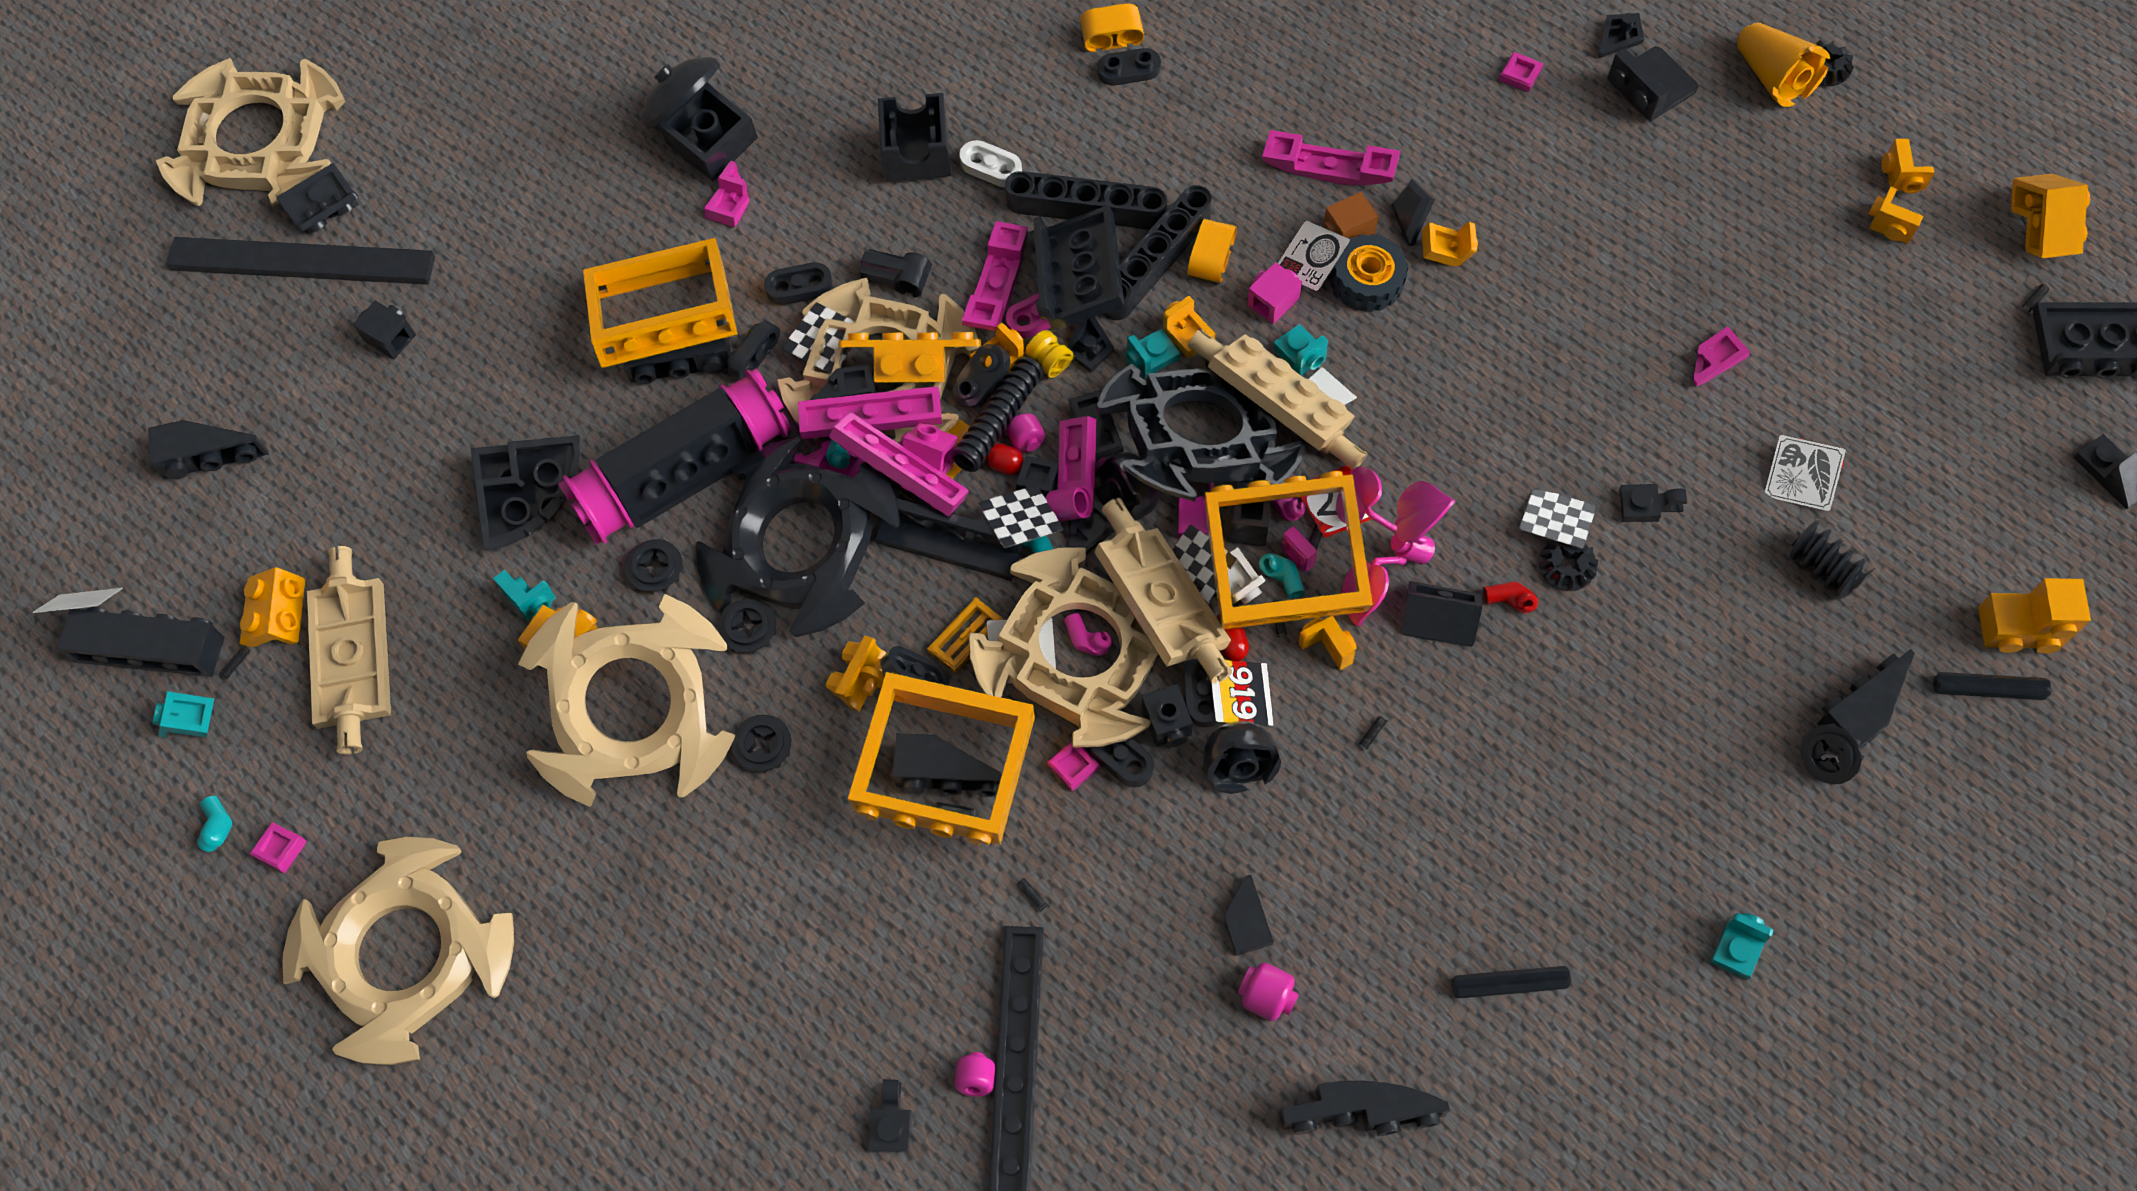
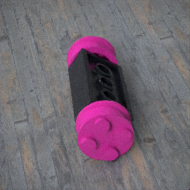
(676, 457)

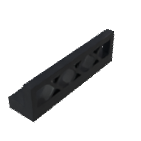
(949, 540)

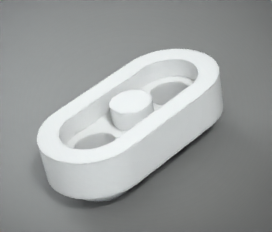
(993, 162)

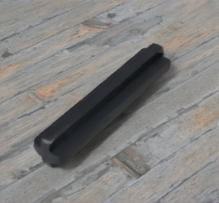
(1992, 685)
(1511, 982)

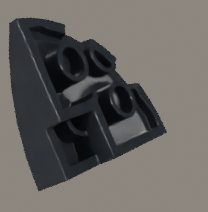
(520, 485)

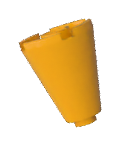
(1783, 62)

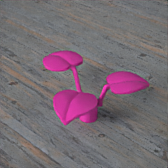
(1418, 512)

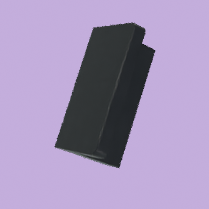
(1441, 613)

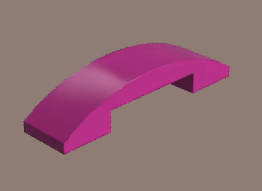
(1330, 164)
(997, 278)

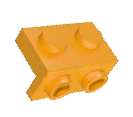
(272, 608)

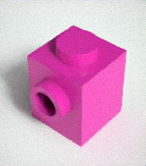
(1274, 292)
(931, 445)

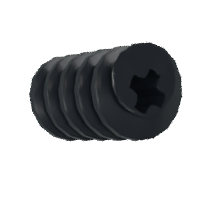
(1829, 560)

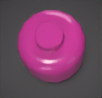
(1025, 432)
(974, 1075)

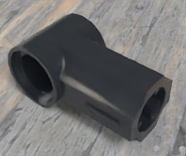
(903, 273)

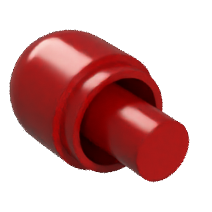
(1005, 459)
(1238, 646)

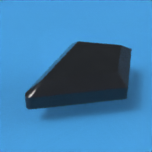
(1620, 32)
(1412, 210)
(1090, 344)

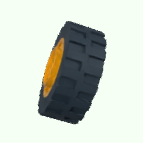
(1364, 289)

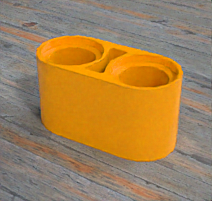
(1111, 27)
(1211, 250)

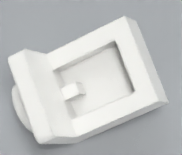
(1243, 579)

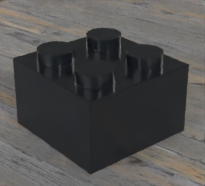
(709, 131)

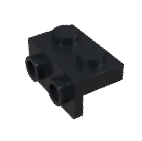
(318, 198)

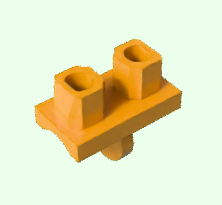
(861, 675)

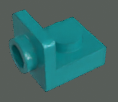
(1301, 349)
(1151, 352)
(525, 600)
(183, 714)
(1741, 944)

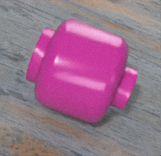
(1268, 991)

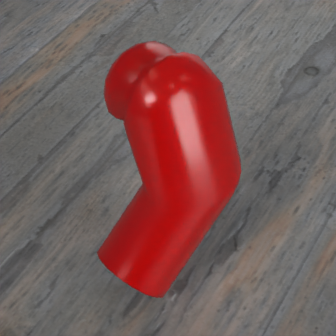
(1513, 594)

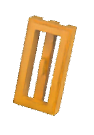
(946, 658)

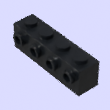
(141, 641)

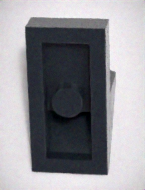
(2111, 469)

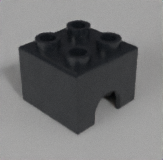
(914, 141)

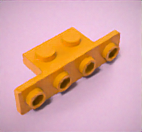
(909, 359)

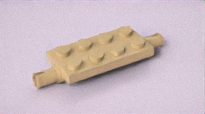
(1282, 393)
(1162, 594)
(347, 652)

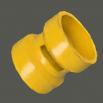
(1047, 352)

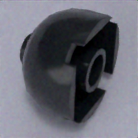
(1121, 484)
(1240, 755)

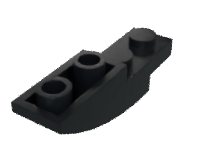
(1379, 1103)

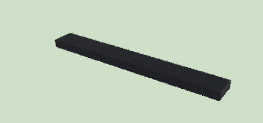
(301, 260)
(1016, 1059)

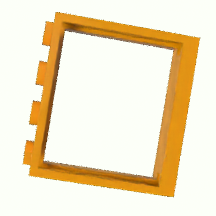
(665, 331)
(1295, 609)
(956, 702)

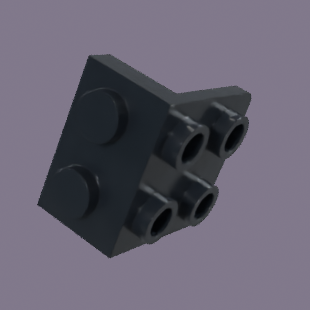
(1651, 81)

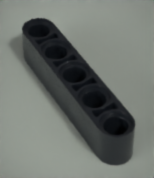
(1073, 191)
(1165, 240)

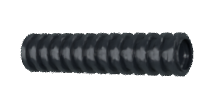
(997, 414)

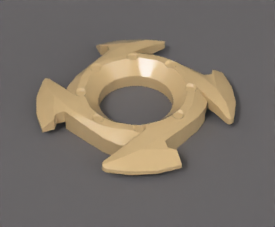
(274, 168)
(876, 316)
(1017, 656)
(590, 752)
(334, 947)

